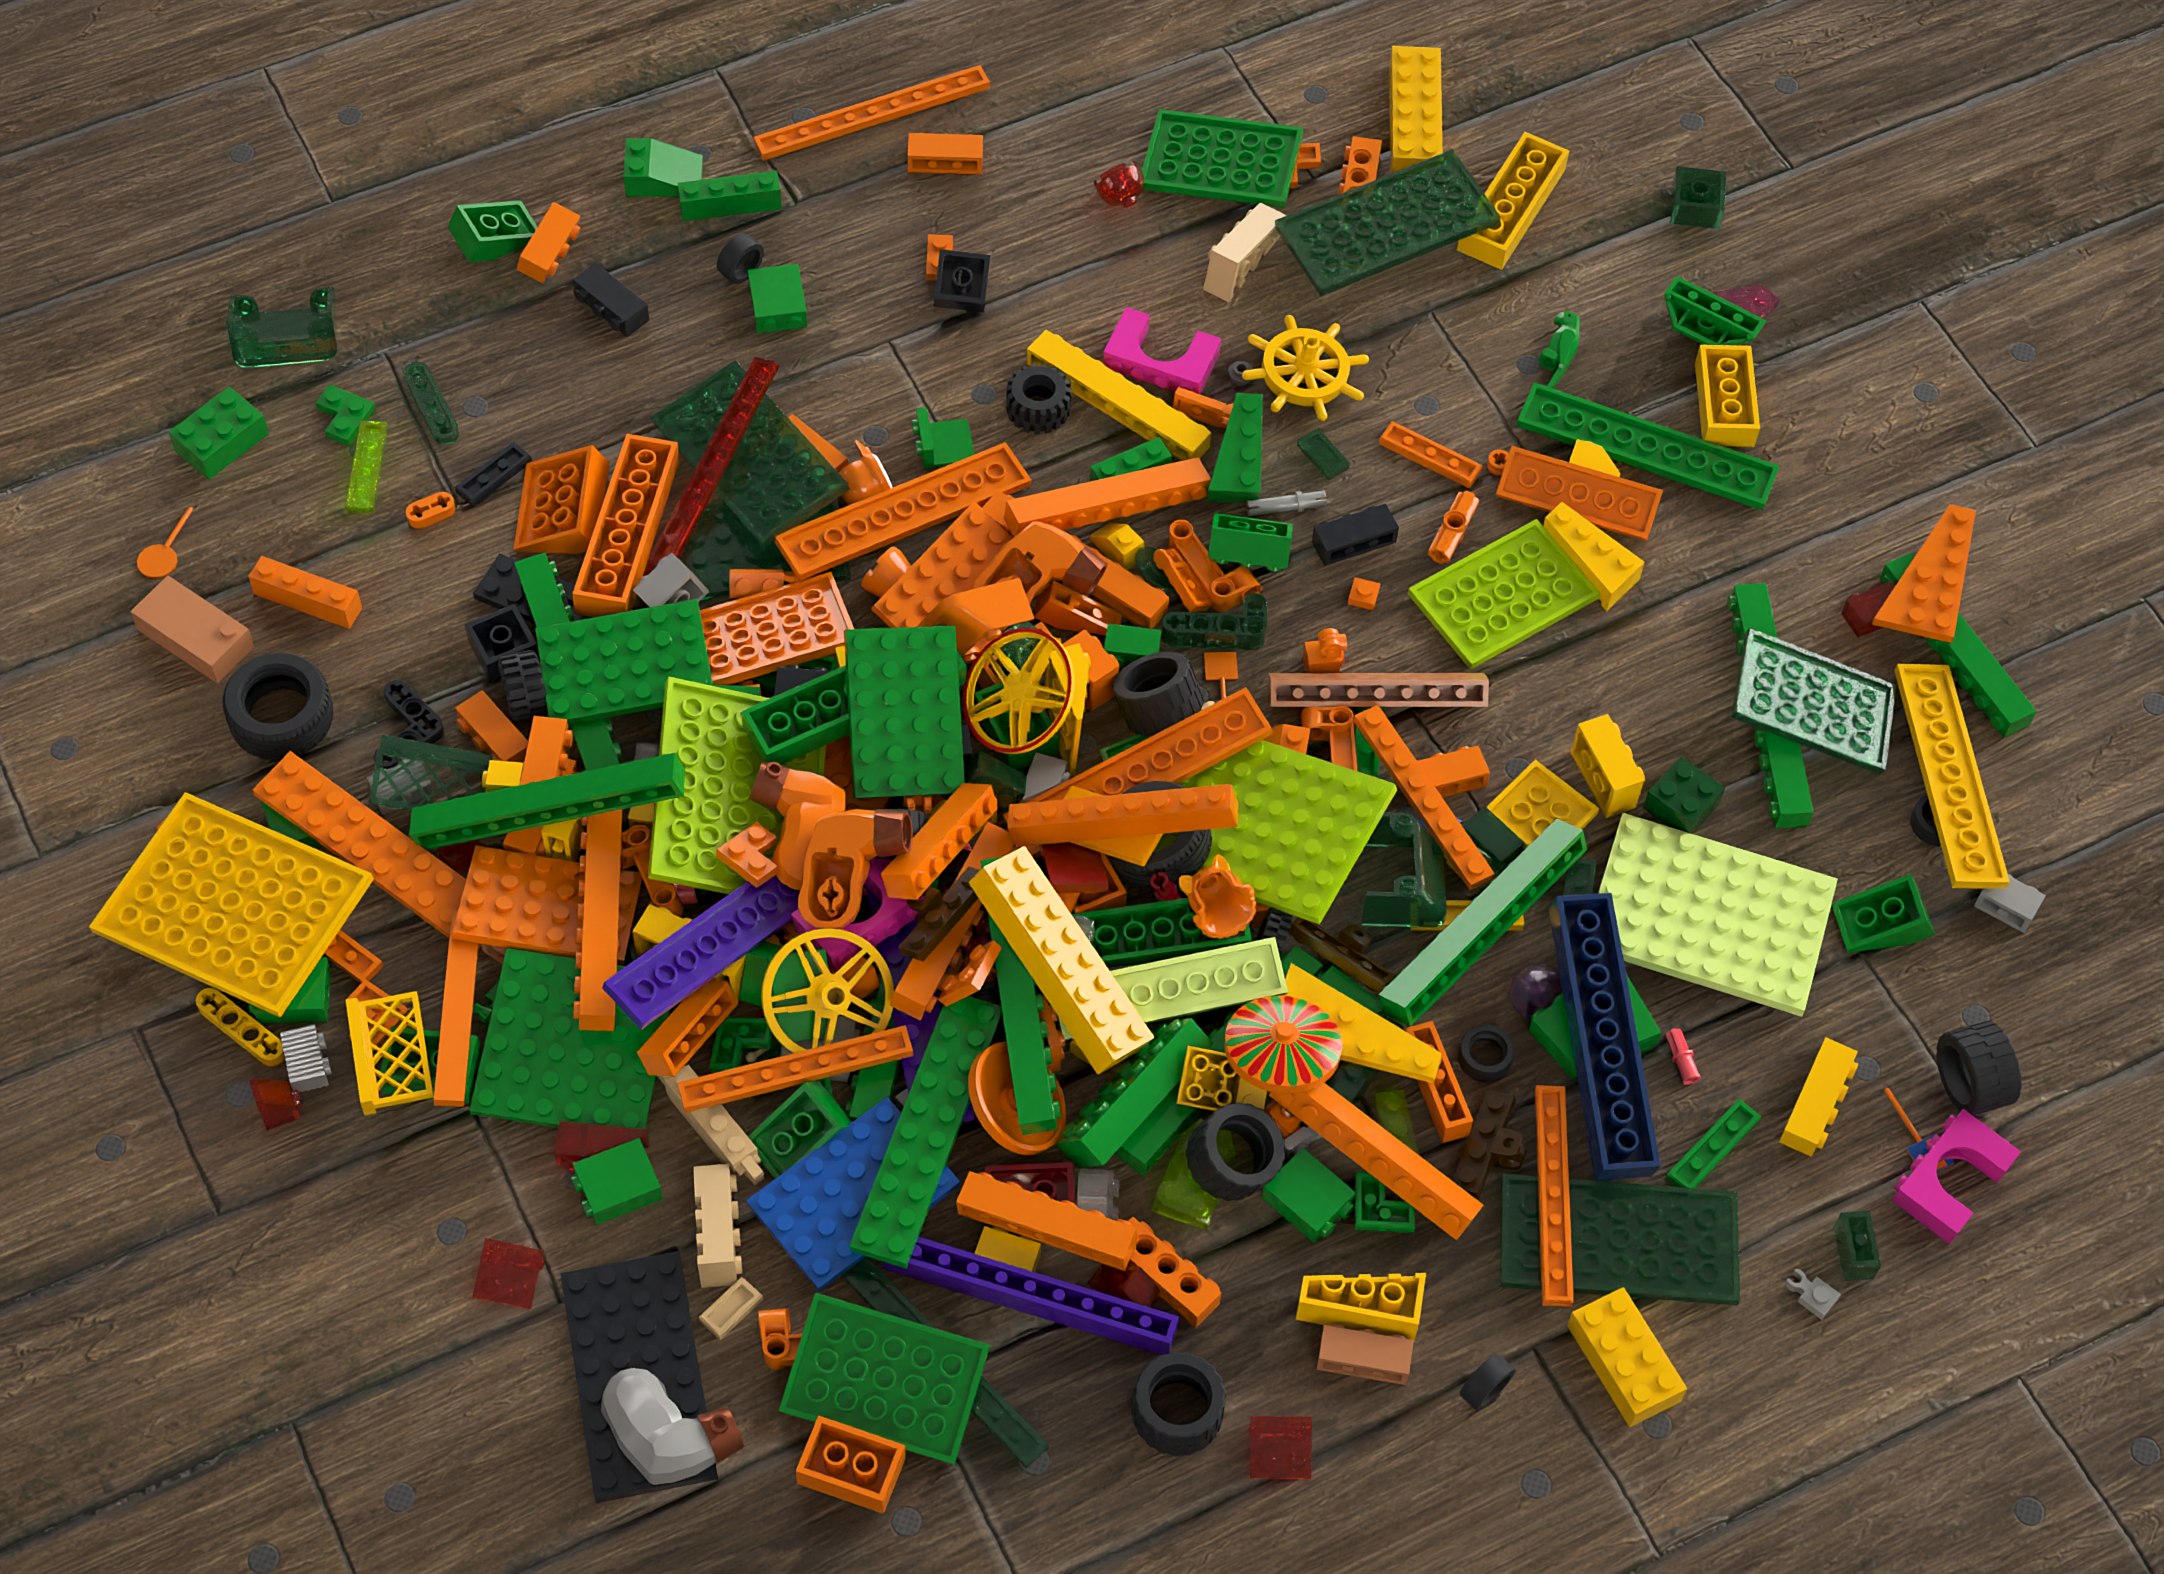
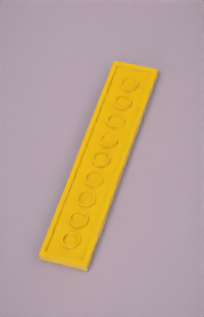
(1951, 777)

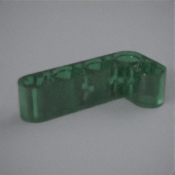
(1182, 628)

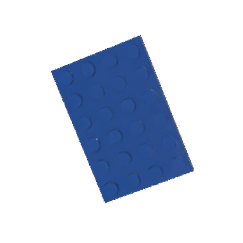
(822, 1197)

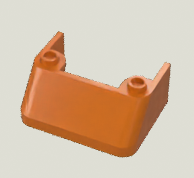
(981, 615)

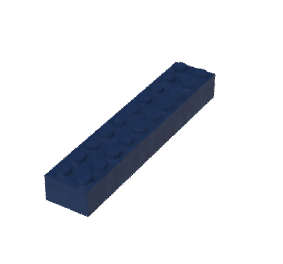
(1604, 1037)

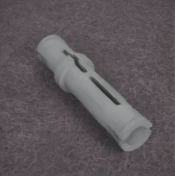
(1286, 503)

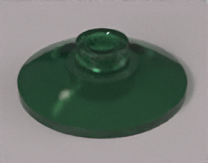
(1149, 570)

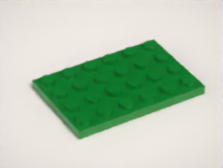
(1221, 158)
(621, 660)
(904, 711)
(885, 1377)

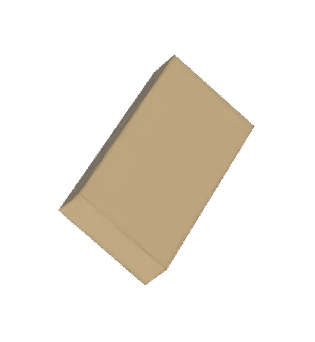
(730, 1308)

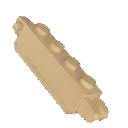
(718, 1131)

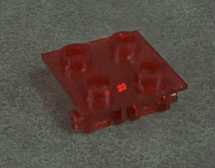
(508, 1273)
(1280, 1447)

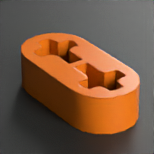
(430, 510)

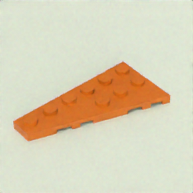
(1932, 585)

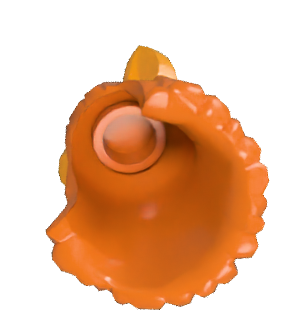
(1219, 900)

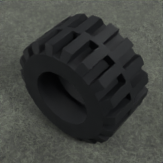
(1040, 382)
(523, 686)

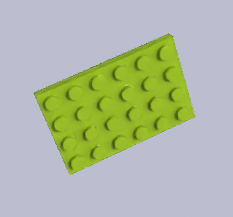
(1503, 594)

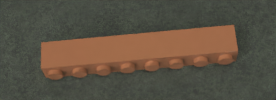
(1378, 689)

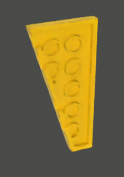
(1365, 1035)

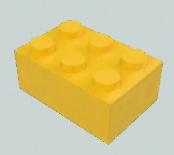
(1607, 765)

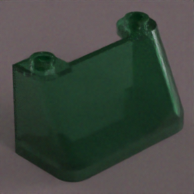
(282, 335)

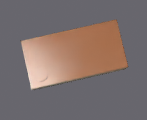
(192, 629)

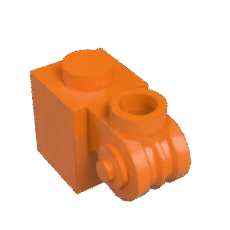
(1326, 653)

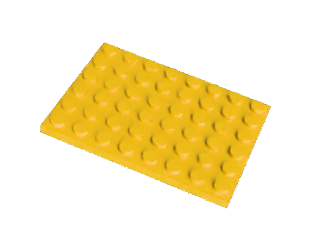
(232, 904)

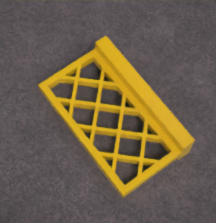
(363, 1053)

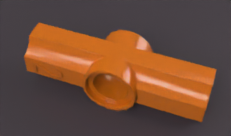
(1448, 536)

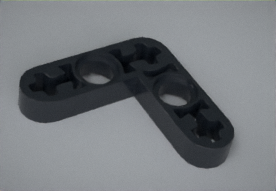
(417, 727)

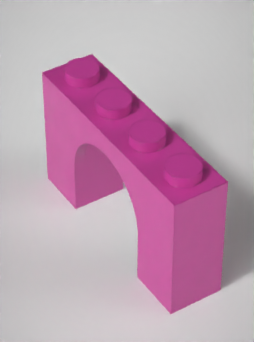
(1188, 372)
(886, 922)
(1965, 1140)

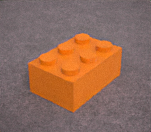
(850, 1464)

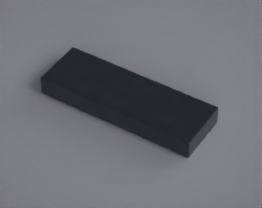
(493, 474)

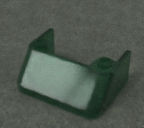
(1414, 899)

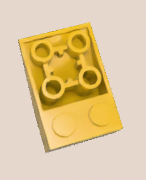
(1212, 1082)

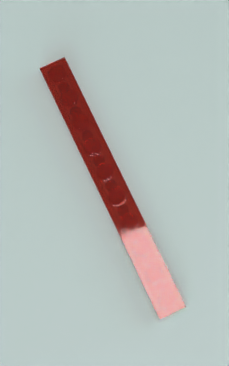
(714, 461)

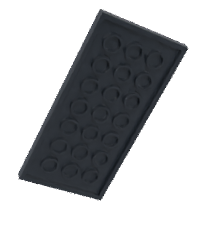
(624, 1320)

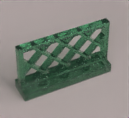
(426, 754)

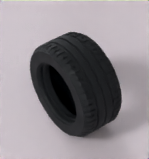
(270, 674)
(1181, 858)

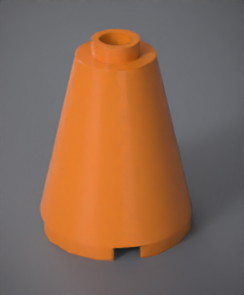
(886, 573)

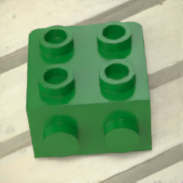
(941, 441)

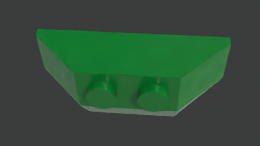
(1709, 317)

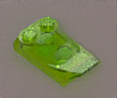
(1179, 1194)

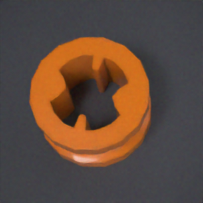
(1496, 455)

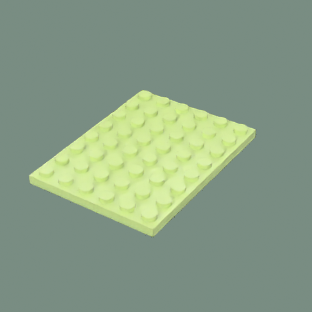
(1717, 913)

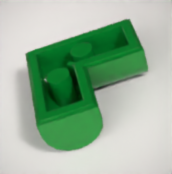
(736, 1035)
(1375, 1212)

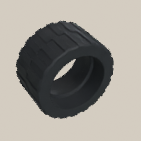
(1157, 692)
(1979, 1068)
(1257, 1130)
(1183, 1369)

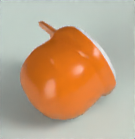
(864, 476)

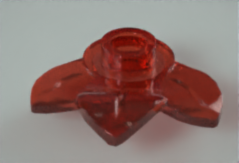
(465, 853)

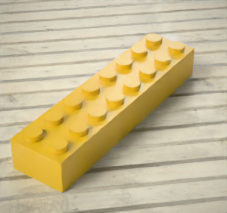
(1061, 959)

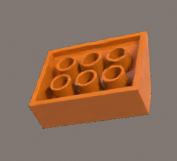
(561, 502)

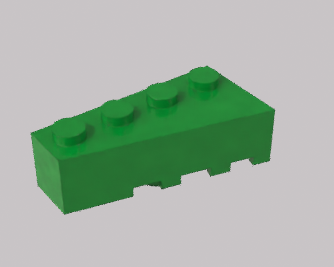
(1239, 460)

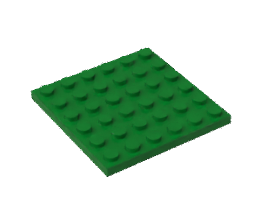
(546, 1068)

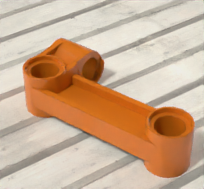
(1233, 585)
(1335, 726)
(636, 851)
(775, 1333)

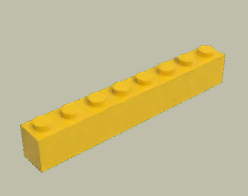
(1121, 398)

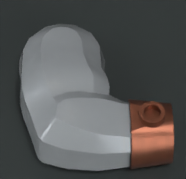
(656, 1434)

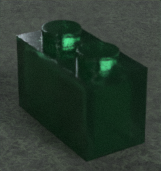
(1006, 782)
(1494, 839)
(1857, 1245)

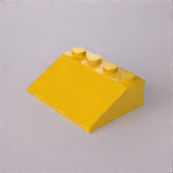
(1056, 679)

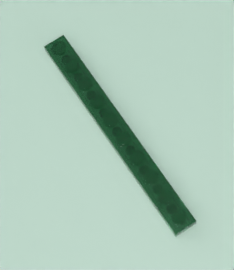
(988, 1404)

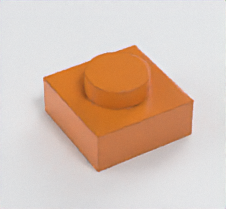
(1364, 593)

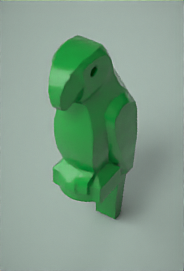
(1562, 346)

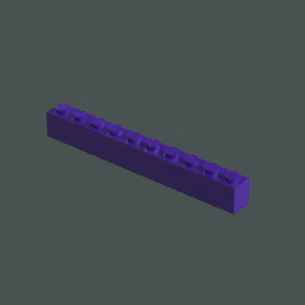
(1040, 1296)

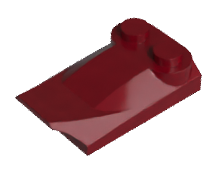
(1050, 1178)

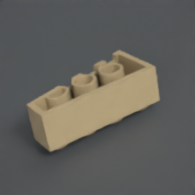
(1241, 251)
(715, 1225)

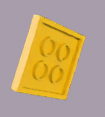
(1537, 801)

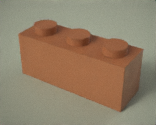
(1365, 1354)

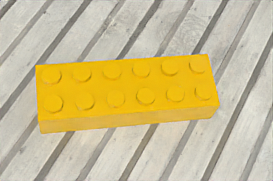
(1414, 105)
(1517, 197)

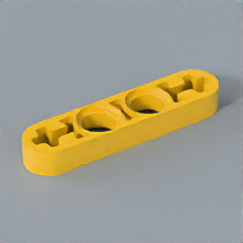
(243, 1024)

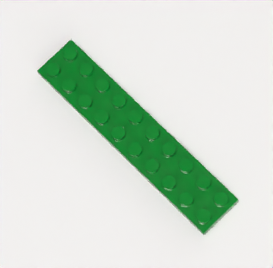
(1649, 446)
(925, 1133)

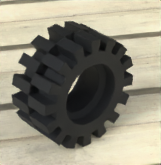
(1277, 925)

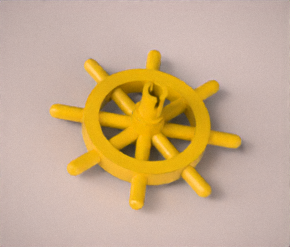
(1305, 367)

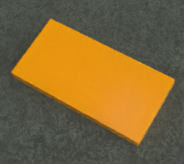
(1131, 849)

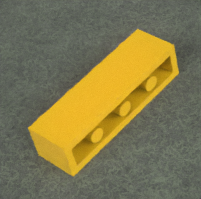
(1819, 1096)

